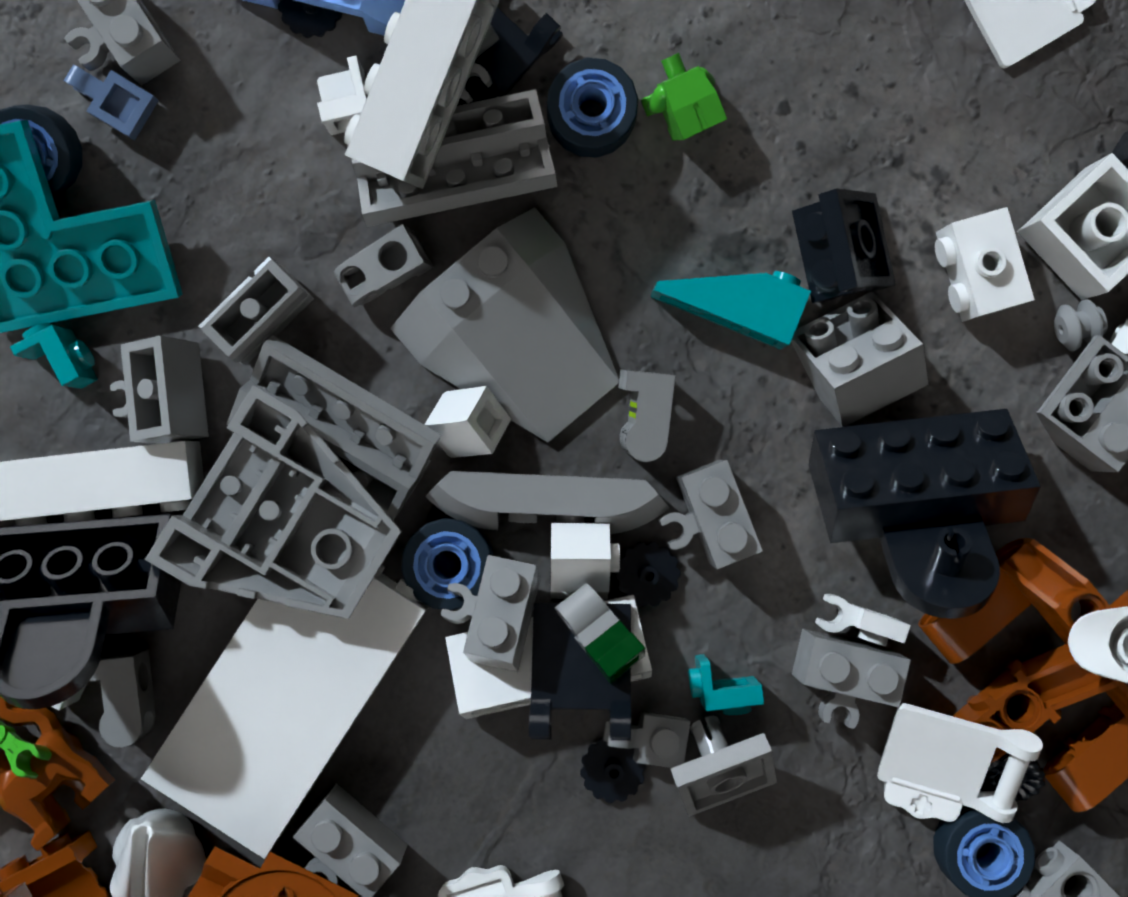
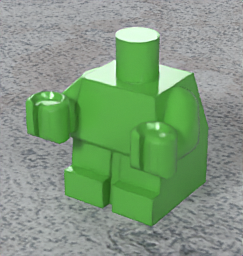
(685, 99)

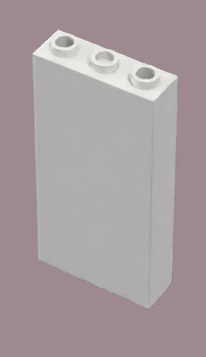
(280, 710)

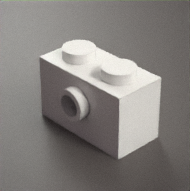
(983, 265)

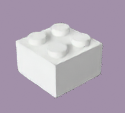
(1086, 229)

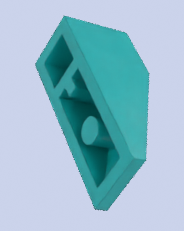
(749, 304)

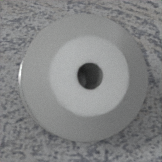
(1083, 324)

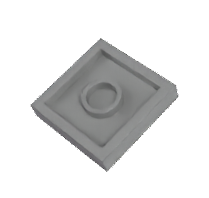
(723, 770)

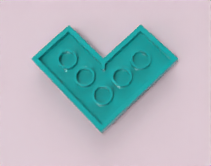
(72, 263)

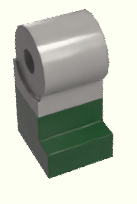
(600, 633)

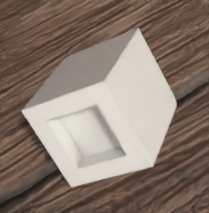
(342, 96)
(469, 422)

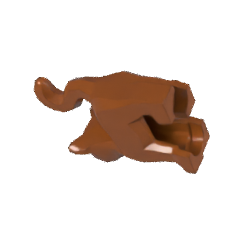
(69, 765)

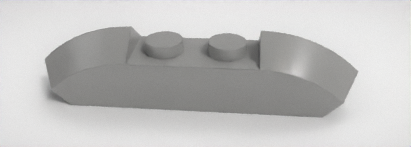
(484, 495)

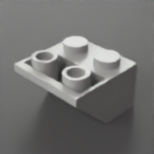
(860, 358)
(1090, 408)

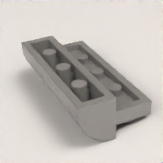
(486, 155)
(367, 434)

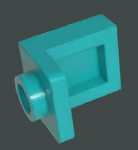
(67, 355)
(731, 695)

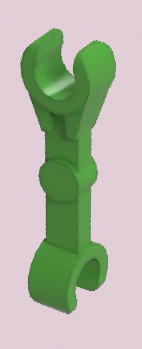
(20, 752)

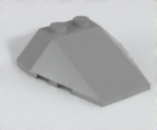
(514, 323)
(278, 518)

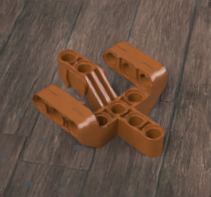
(1029, 575)

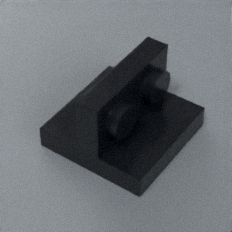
(843, 245)

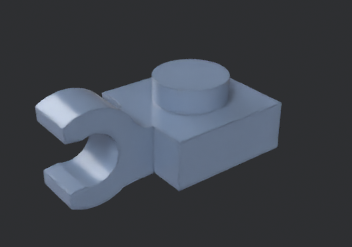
(114, 100)

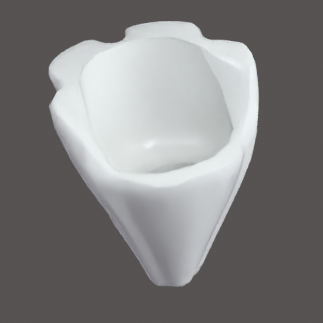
(156, 856)

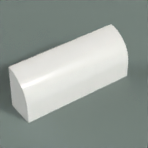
(491, 689)

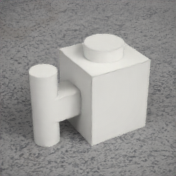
(581, 556)

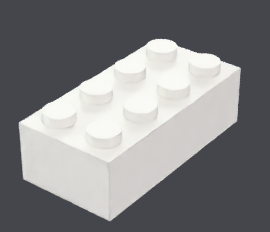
(417, 85)

